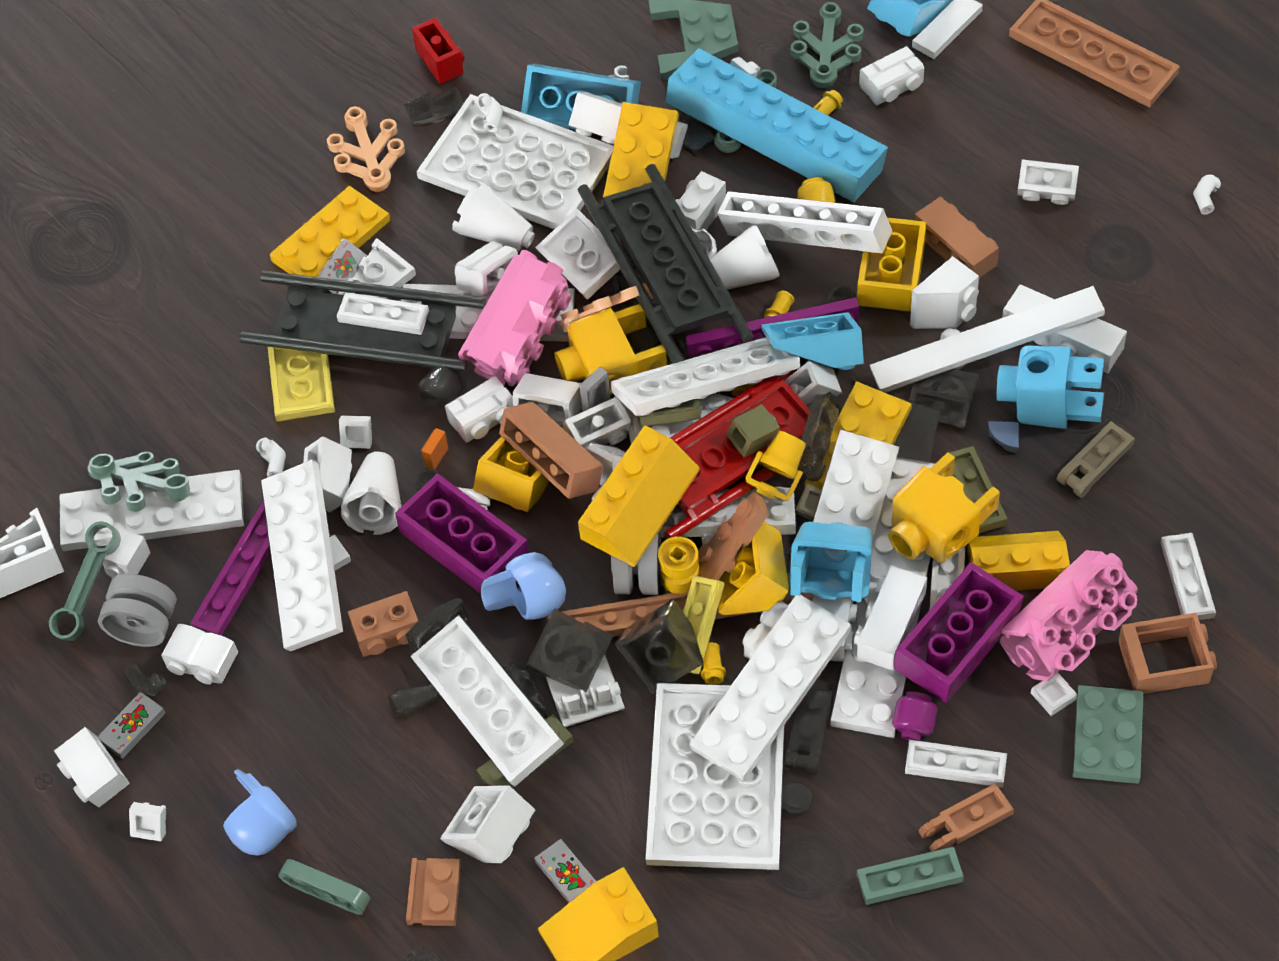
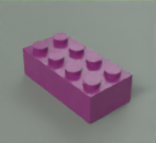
(459, 532)
(957, 632)

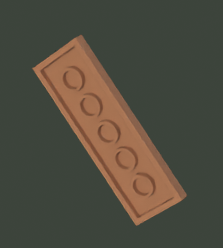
(1094, 51)

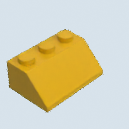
(1021, 559)
(758, 576)

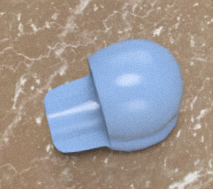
(539, 588)
(260, 820)

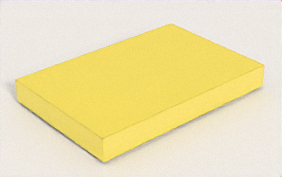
(300, 383)

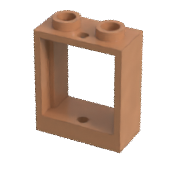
(1137, 633)

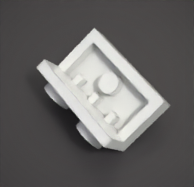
(1047, 181)

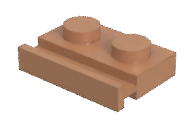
(433, 892)

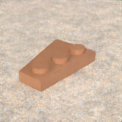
(738, 531)

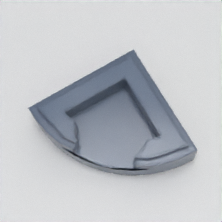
(1005, 434)

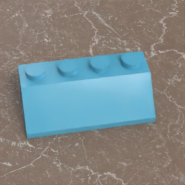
(553, 91)

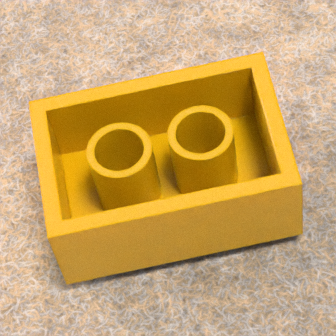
(891, 276)

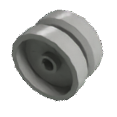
(646, 569)
(137, 610)

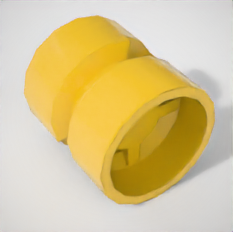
(677, 564)

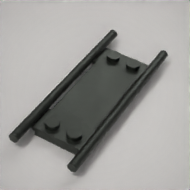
(667, 258)
(311, 324)

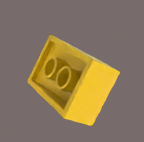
(509, 477)
(601, 922)

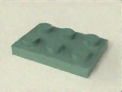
(1108, 734)

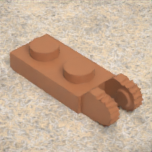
(968, 817)

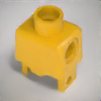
(601, 342)
(935, 513)

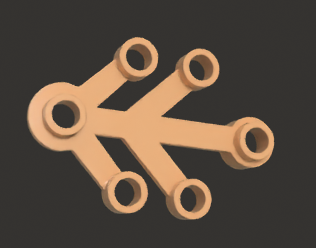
(375, 175)
(600, 304)

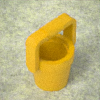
(782, 458)

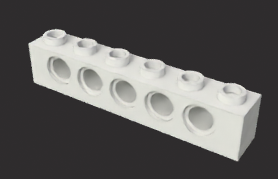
(807, 221)

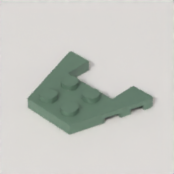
(702, 26)

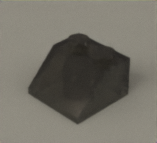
(661, 646)

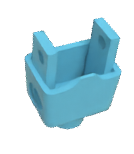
(1044, 386)
(828, 572)

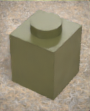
(753, 430)

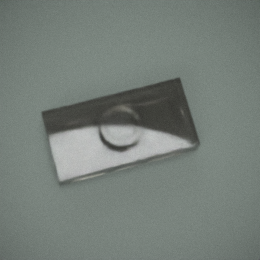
(697, 137)

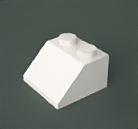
(945, 297)
(489, 823)

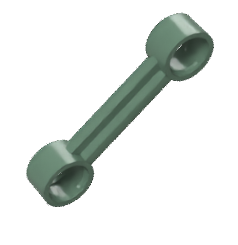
(84, 581)

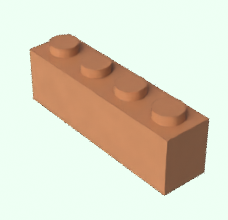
(551, 450)

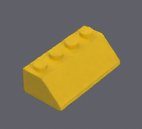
(638, 497)

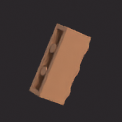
(955, 236)

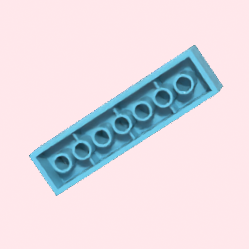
(775, 124)

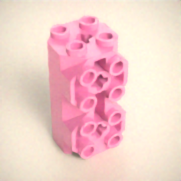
(516, 318)
(1067, 615)

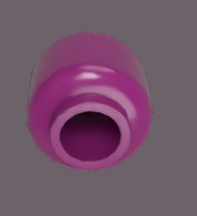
(915, 716)

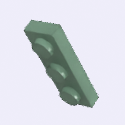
(909, 875)

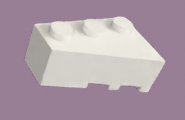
(27, 555)

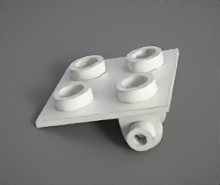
(579, 706)

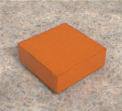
(434, 449)

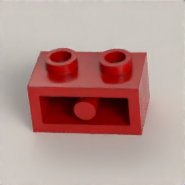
(438, 50)

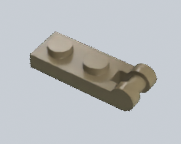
(1096, 458)

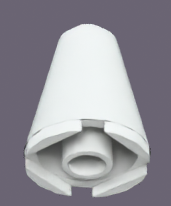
(492, 219)
(745, 261)
(373, 496)

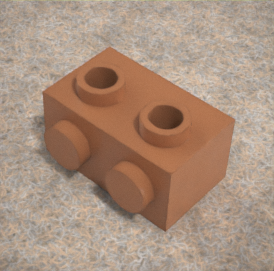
(383, 623)

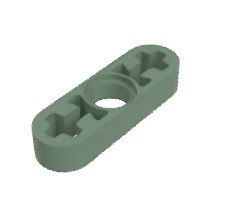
(324, 886)

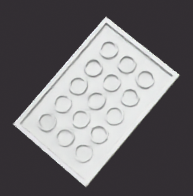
(523, 162)
(699, 809)

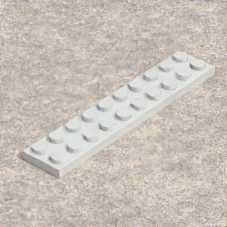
(865, 690)

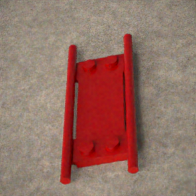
(718, 457)

